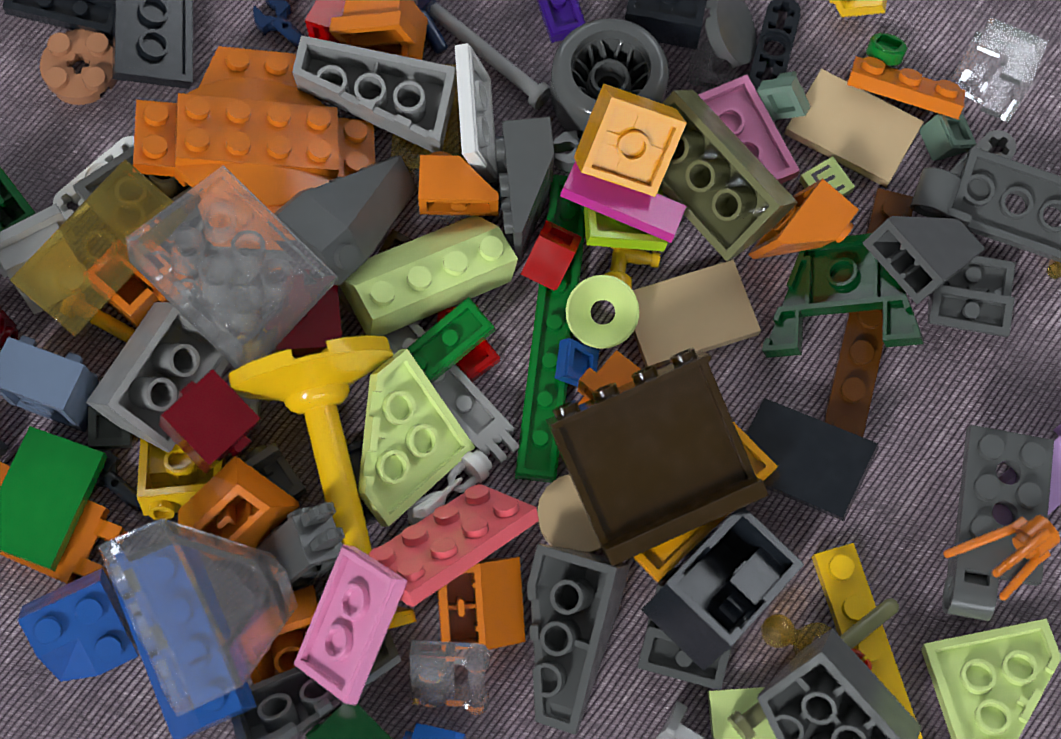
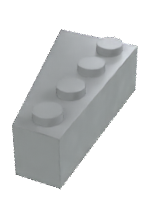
(382, 88)

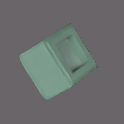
(947, 136)

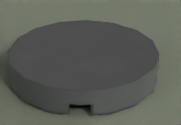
(731, 31)

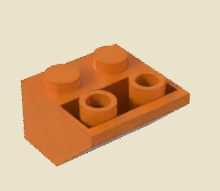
(238, 505)
(484, 605)

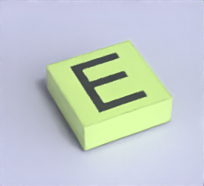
(831, 173)

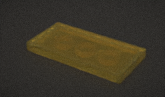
(88, 253)

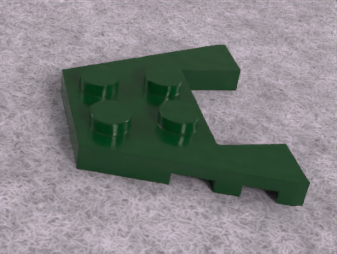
(837, 281)

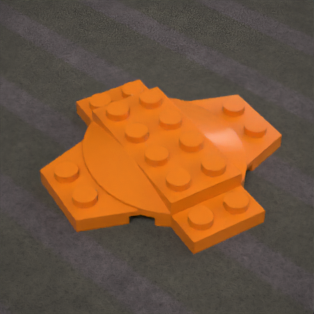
(255, 126)

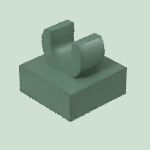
(784, 97)

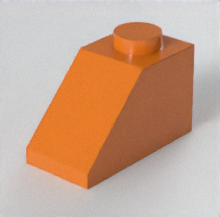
(453, 188)

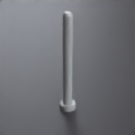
(537, 93)

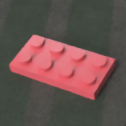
(454, 539)

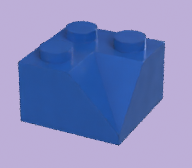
(79, 629)

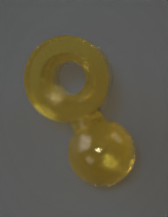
(779, 632)

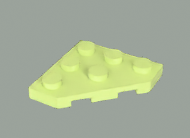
(406, 439)
(992, 678)

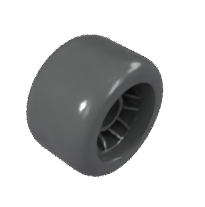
(605, 53)

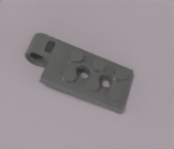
(980, 201)
(969, 584)

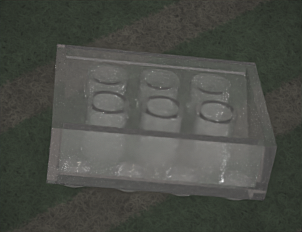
(230, 267)

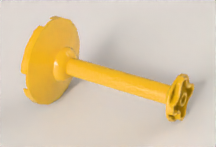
(315, 388)

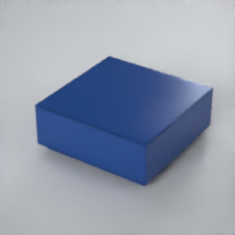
(574, 360)

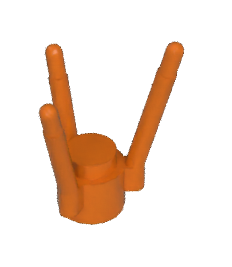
(1032, 542)

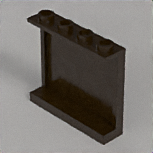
(655, 456)

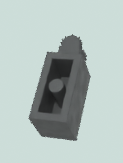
(306, 544)

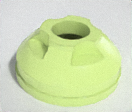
(594, 290)

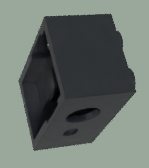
(723, 588)

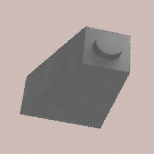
(922, 251)

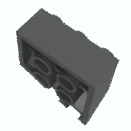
(833, 696)

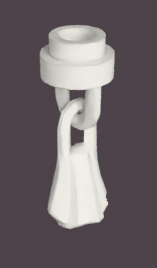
(474, 464)

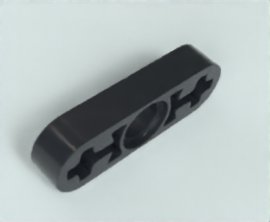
(769, 33)

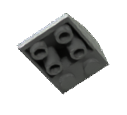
(524, 176)

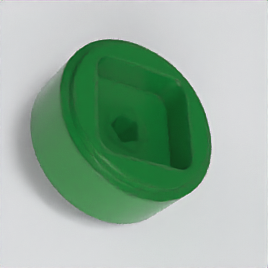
(887, 48)

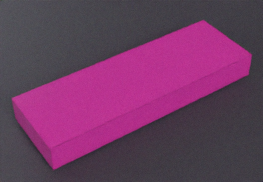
(642, 211)

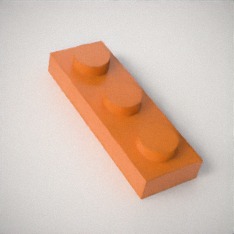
(907, 86)

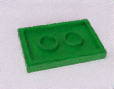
(46, 496)

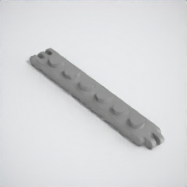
(469, 406)

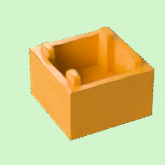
(629, 140)

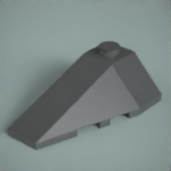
(349, 214)
(572, 618)
(295, 702)

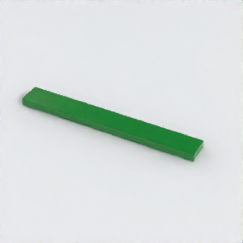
(538, 451)

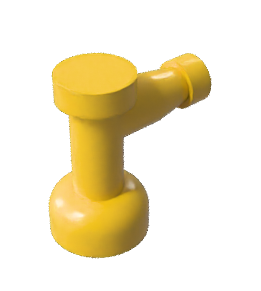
(622, 256)

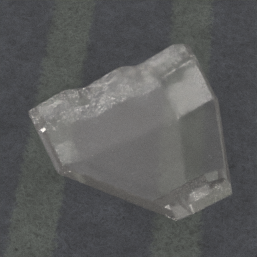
(198, 606)

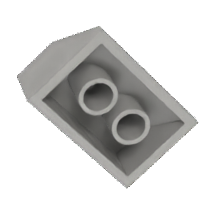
(152, 371)

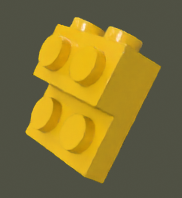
(168, 480)

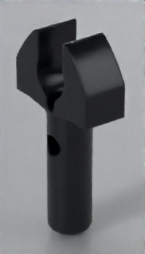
(116, 483)

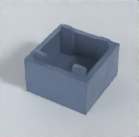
(46, 382)

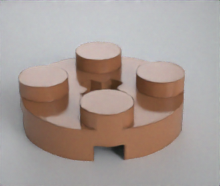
(67, 49)

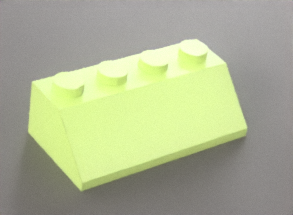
(429, 275)

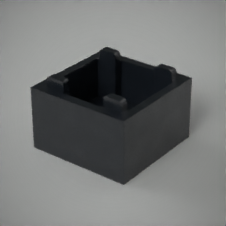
(669, 20)

